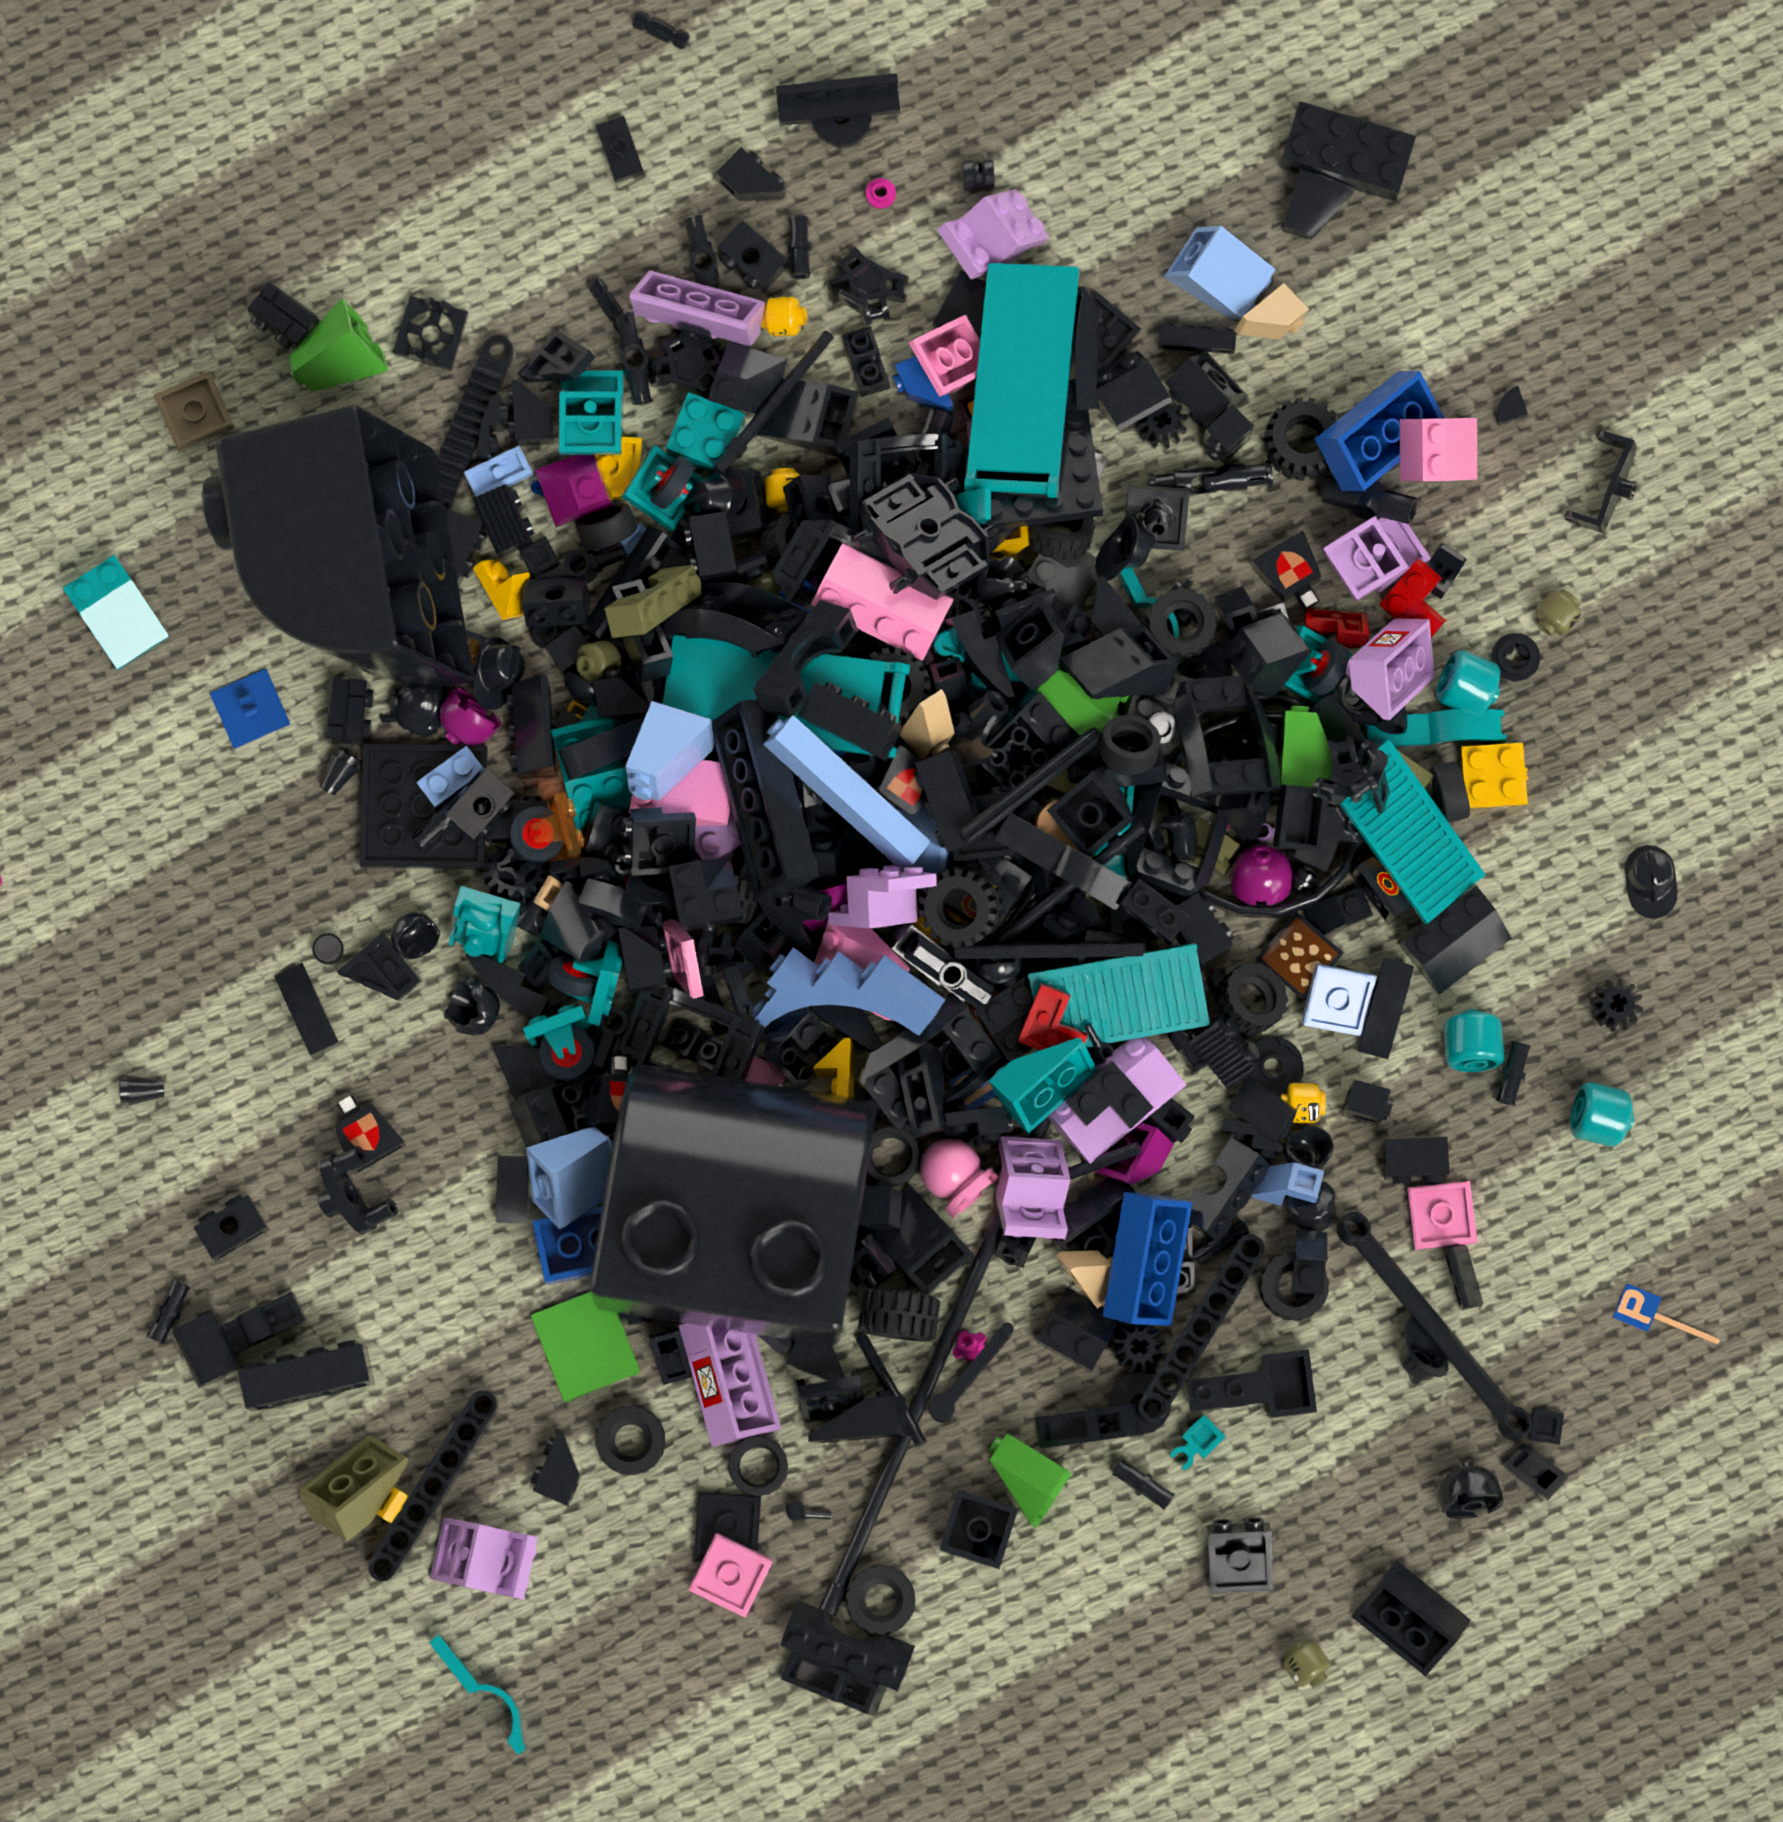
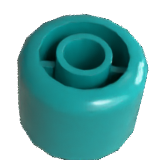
(1468, 683)
(1473, 1041)
(1601, 1114)

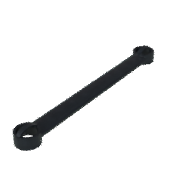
(1434, 1326)

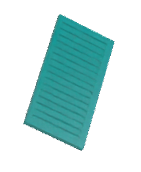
(1414, 841)
(1131, 994)

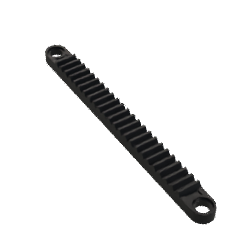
(465, 428)

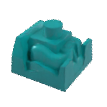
(484, 923)

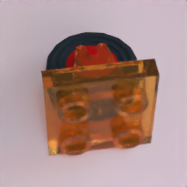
(543, 832)

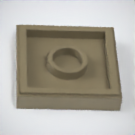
(194, 411)

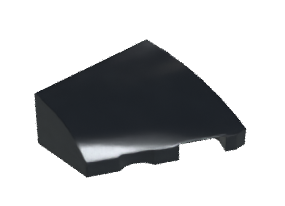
(1314, 203)
(572, 929)

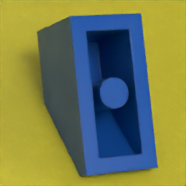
(917, 386)

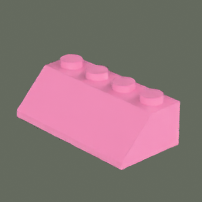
(901, 619)

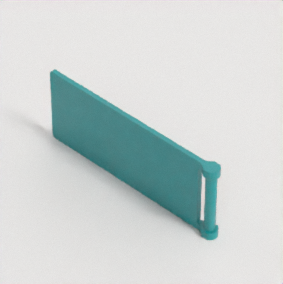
(1023, 376)
(716, 675)

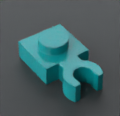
(1201, 1439)

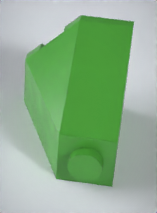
(337, 351)
(1077, 707)
(1303, 748)
(1028, 1476)

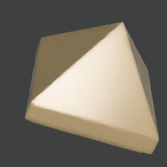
(548, 893)

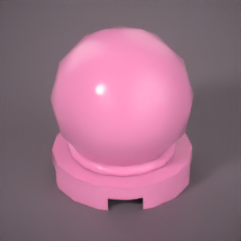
(954, 1173)

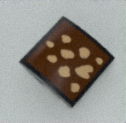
(1295, 953)

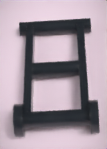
(943, 1405)

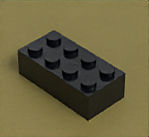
(1348, 150)
(306, 1377)

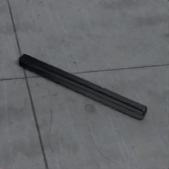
(1030, 785)

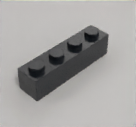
(1197, 339)

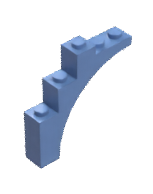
(878, 988)

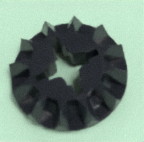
(1526, 648)

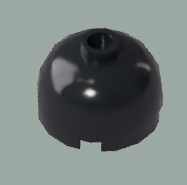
(1469, 1490)

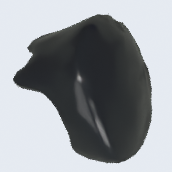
(1181, 836)
(1313, 1215)

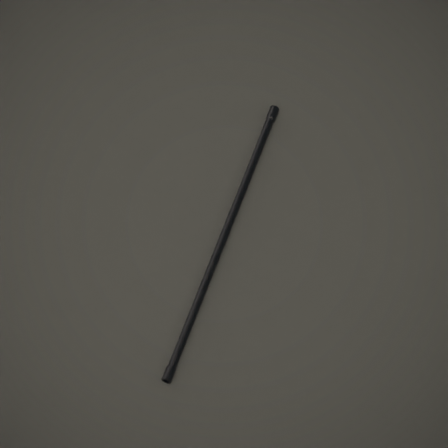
(838, 1587)

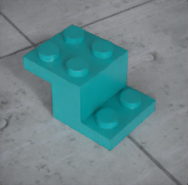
(592, 414)
(602, 785)

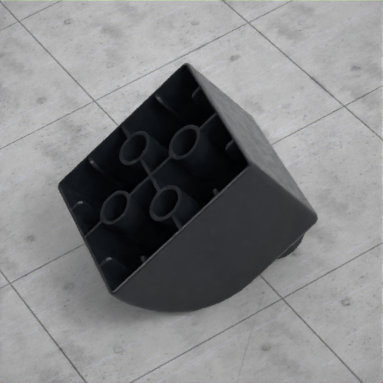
(344, 542)
(732, 1204)

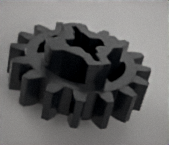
(513, 875)

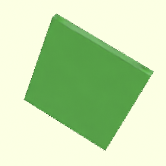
(584, 1346)

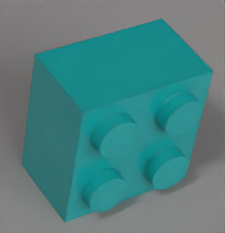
(704, 431)

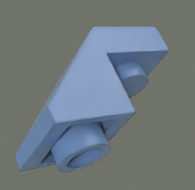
(1289, 1180)

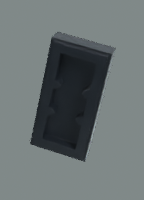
(619, 149)

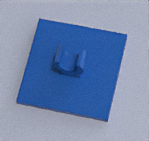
(250, 708)

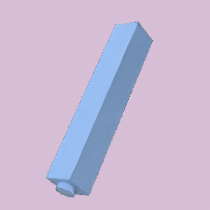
(846, 791)

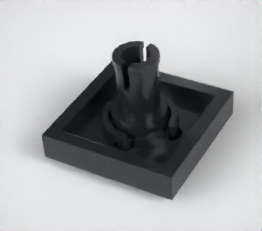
(1175, 501)

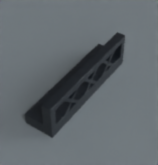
(838, 99)

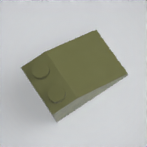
(353, 1487)

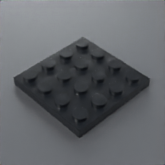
(1078, 483)
(397, 807)

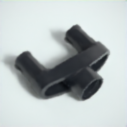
(344, 1199)

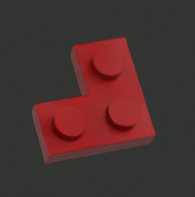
(1408, 596)
(1349, 626)
(1043, 1025)

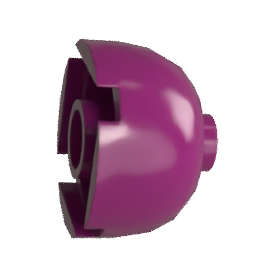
(466, 719)
(1261, 875)

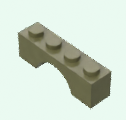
(641, 612)

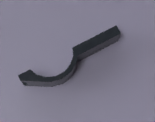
(1061, 860)

